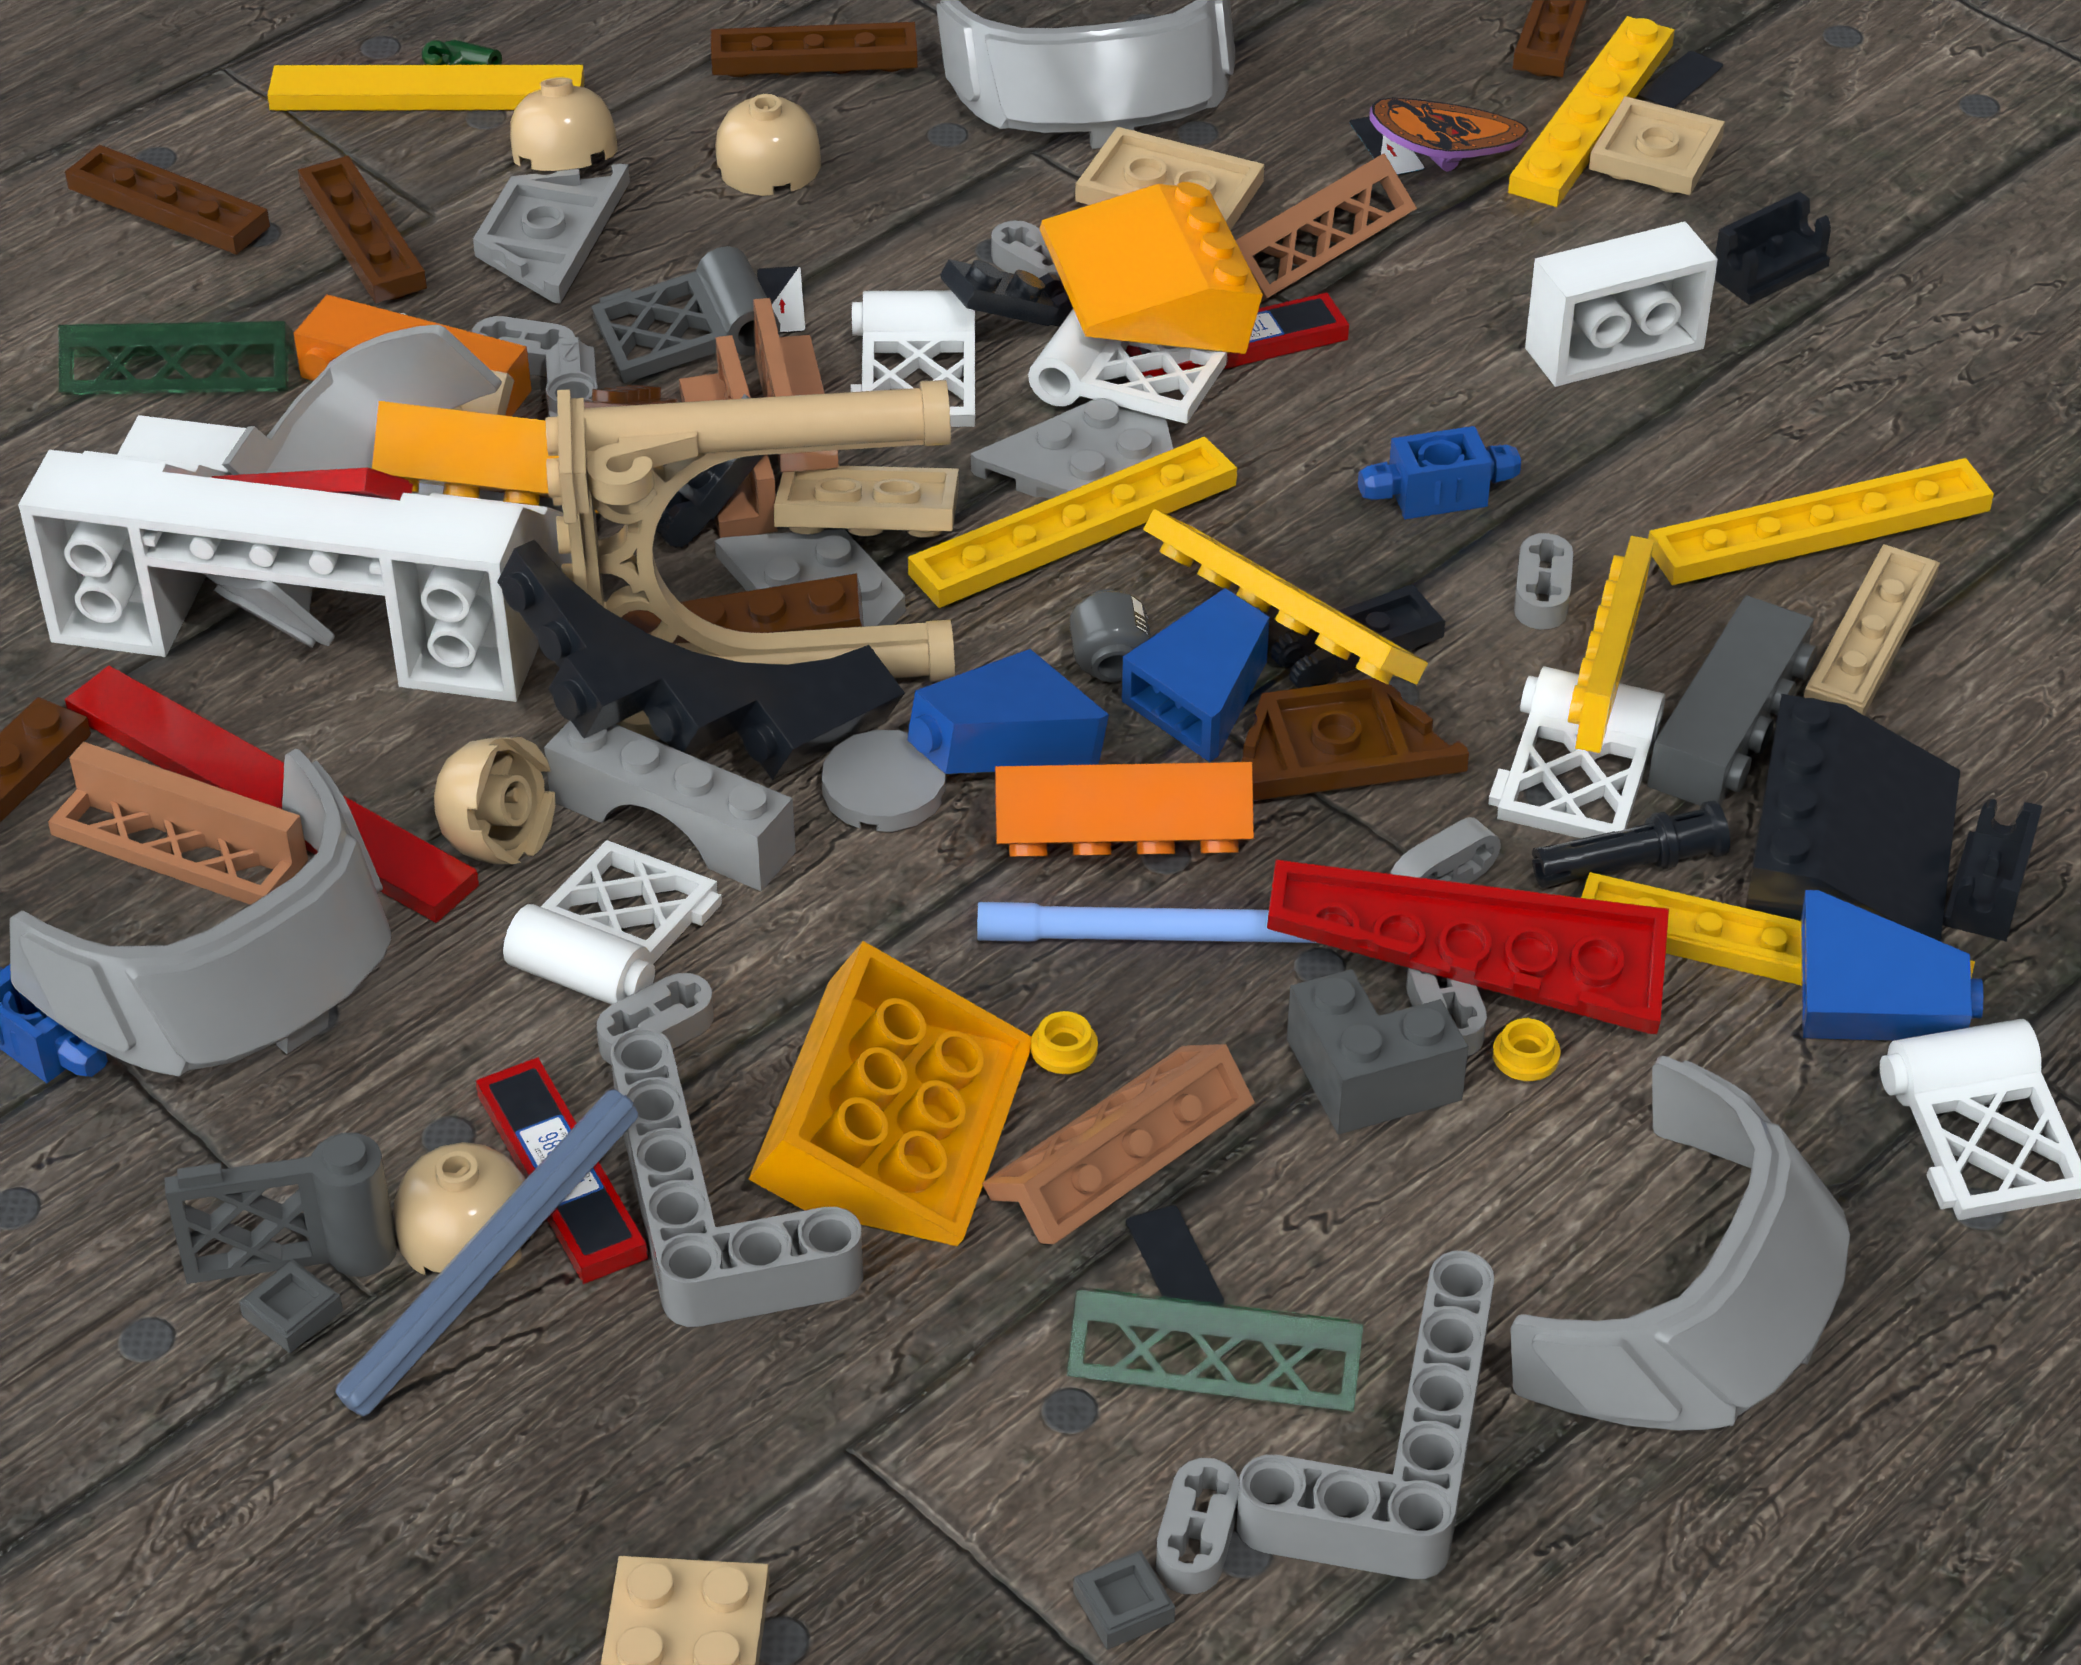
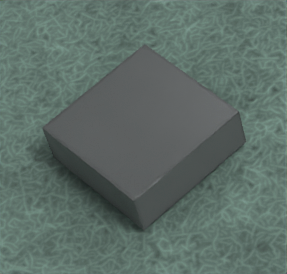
(291, 1306)
(1124, 1599)

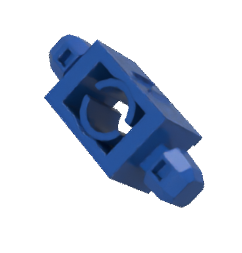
(1439, 472)
(40, 1041)

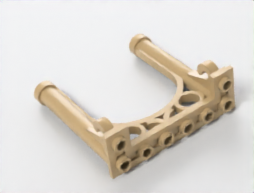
(615, 466)

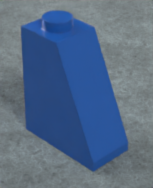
(1199, 672)
(1006, 716)
(1879, 977)

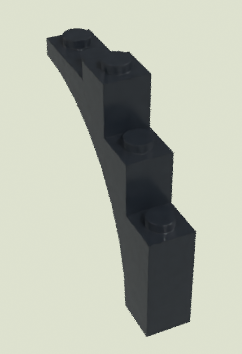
(691, 697)

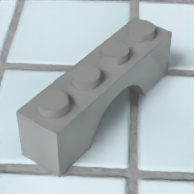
(730, 820)

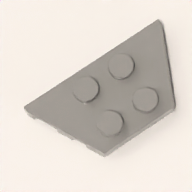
(548, 226)
(1075, 448)
(796, 558)

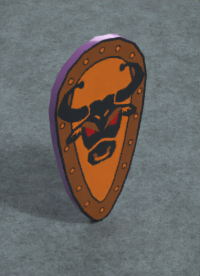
(1445, 129)

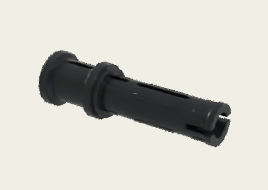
(1658, 841)

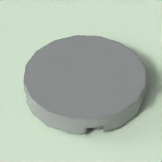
(881, 781)

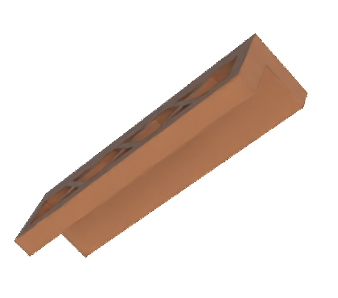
(1323, 205)
(787, 369)
(752, 504)
(190, 814)
(1123, 1140)

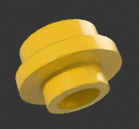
(1064, 1043)
(1526, 1050)

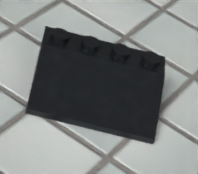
(1853, 818)

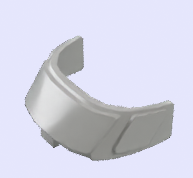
(1089, 73)
(336, 428)
(239, 984)
(1740, 1320)

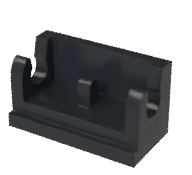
(1771, 249)
(1992, 872)

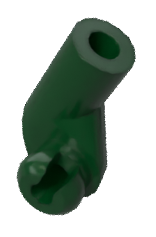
(459, 53)

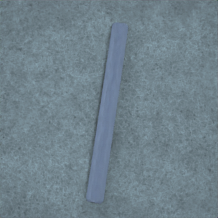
(486, 1253)

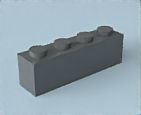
(1732, 703)

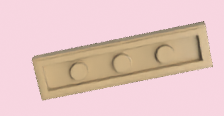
(1873, 629)

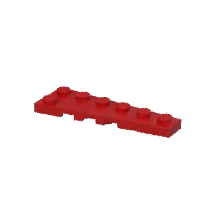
(1521, 943)

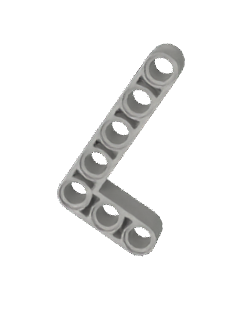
(729, 1269)
(1432, 1437)

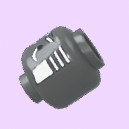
(1105, 630)

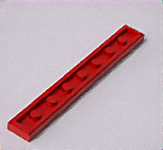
(199, 749)

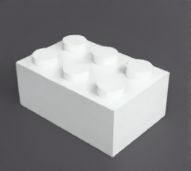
(1620, 303)

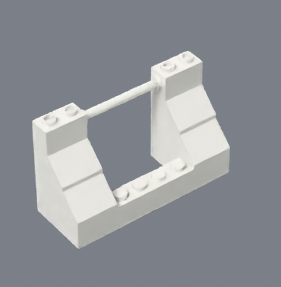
(132, 532)

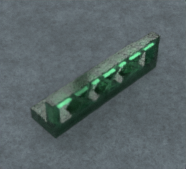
(177, 341)
(1220, 1320)

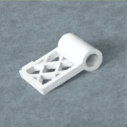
(918, 329)
(1080, 364)
(1629, 734)
(591, 949)
(1963, 1074)

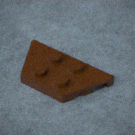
(1342, 740)

